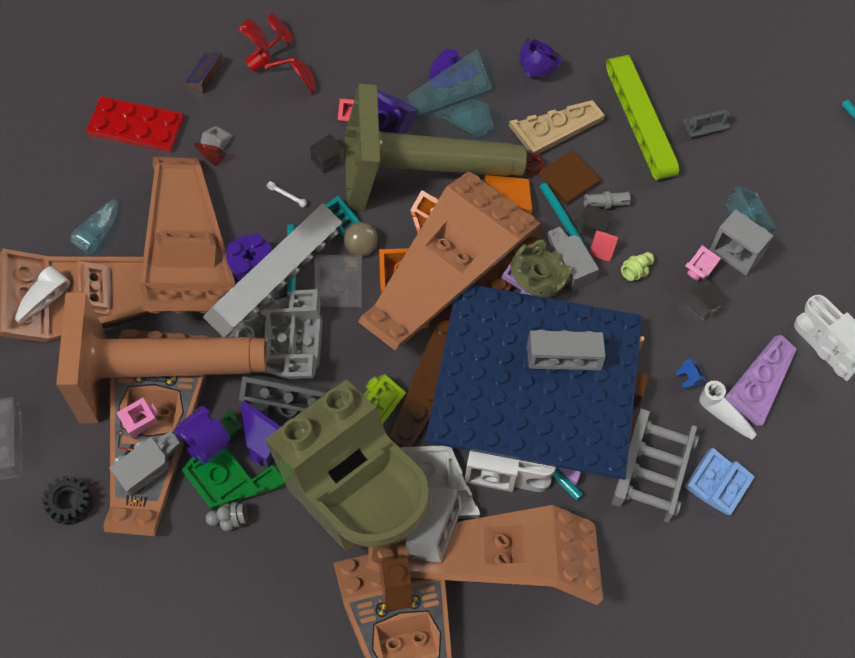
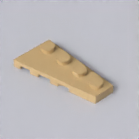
(556, 126)

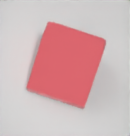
(345, 108)
(603, 245)

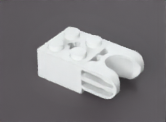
(829, 334)
(507, 473)

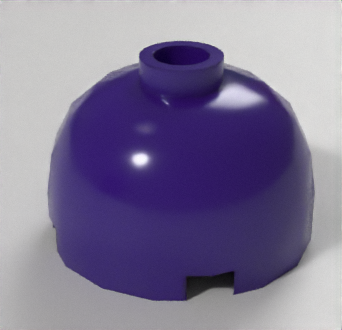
(538, 59)

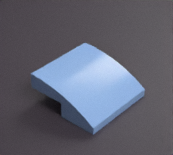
(719, 481)

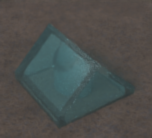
(750, 204)

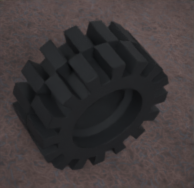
(56, 491)

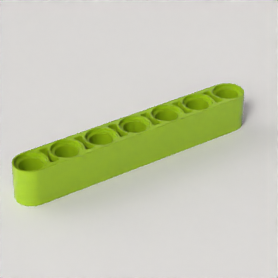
(642, 117)

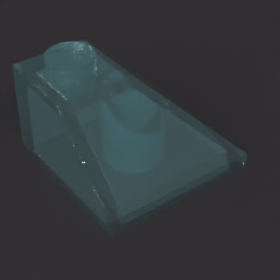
(469, 116)

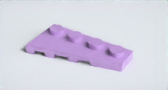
(760, 383)

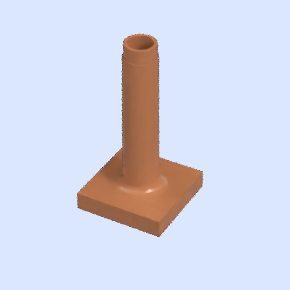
(90, 357)

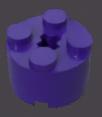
(245, 254)
(203, 435)

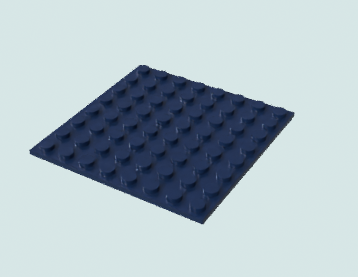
(548, 417)

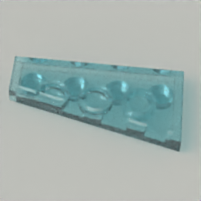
(454, 84)

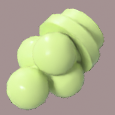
(637, 266)

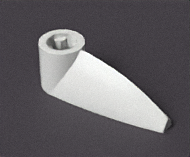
(47, 289)
(724, 410)

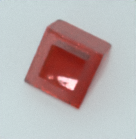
(211, 153)

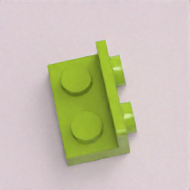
(384, 395)

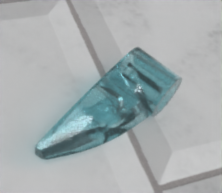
(93, 229)

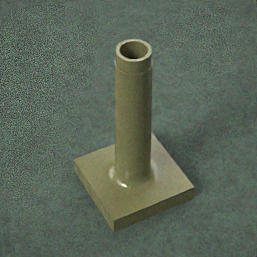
(371, 149)

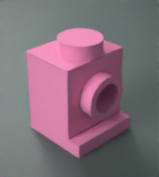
(131, 413)

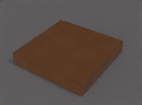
(569, 177)

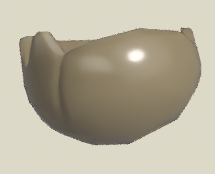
(360, 239)

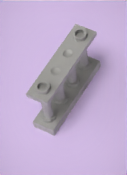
(637, 447)

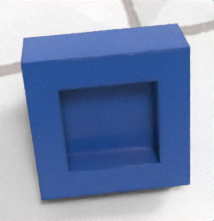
(694, 373)

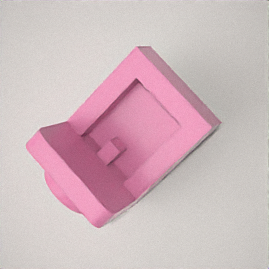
(702, 264)

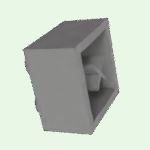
(741, 242)

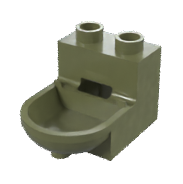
(376, 501)

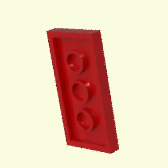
(135, 124)

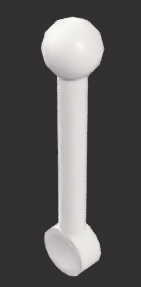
(302, 202)

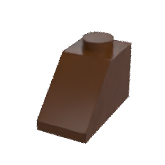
(395, 582)

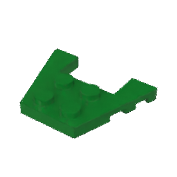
(224, 478)

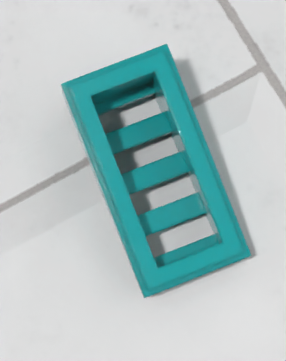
(338, 203)

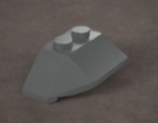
(279, 397)

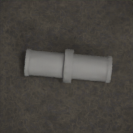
(607, 199)

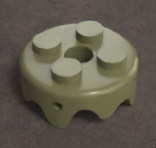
(550, 265)

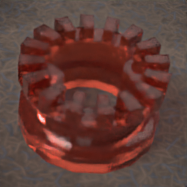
(534, 170)

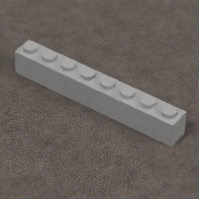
(270, 272)

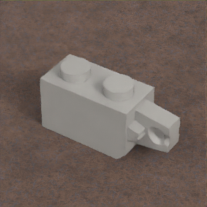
(574, 255)
(144, 462)

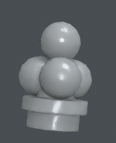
(228, 516)

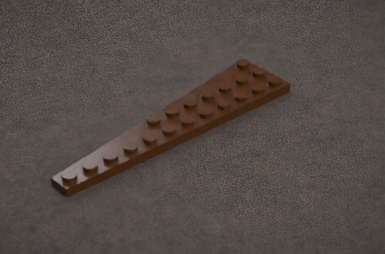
(419, 400)

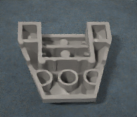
(291, 333)

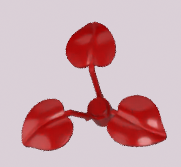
(262, 57)

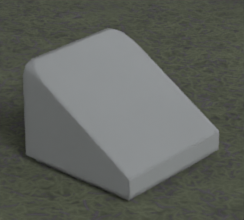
(216, 137)

